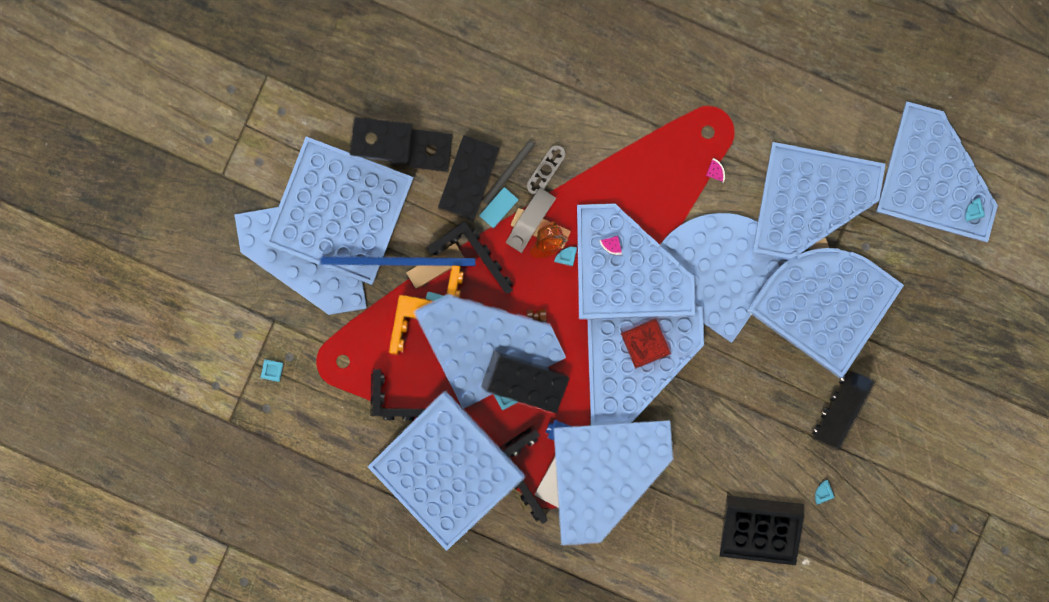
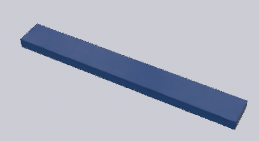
(396, 261)

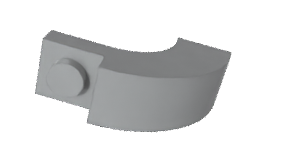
(530, 220)

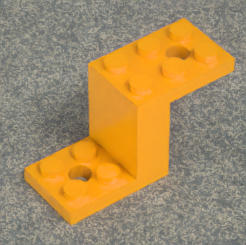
(408, 305)

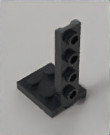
(483, 252)
(377, 400)
(513, 448)

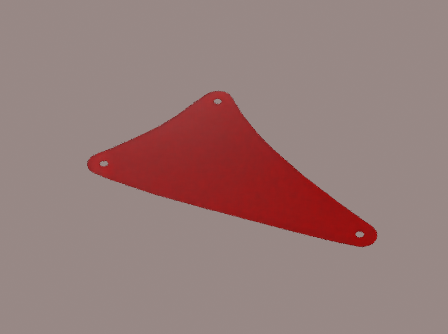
(650, 182)

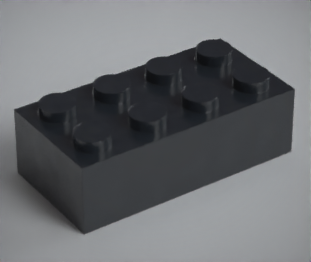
(468, 178)
(525, 382)

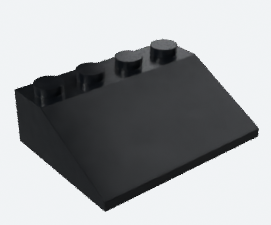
(843, 410)
(761, 530)

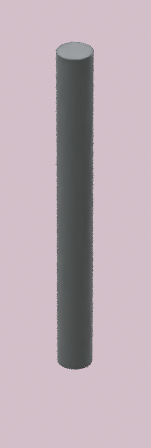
(508, 172)

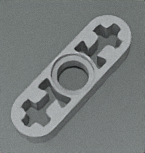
(558, 161)

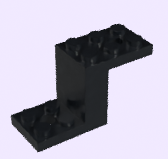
(400, 144)

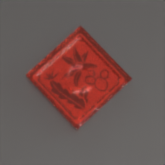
(645, 343)

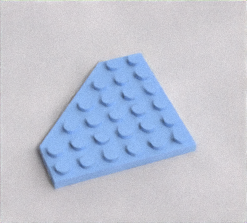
(934, 177)
(811, 197)
(635, 285)
(321, 286)
(469, 332)
(618, 388)
(605, 473)

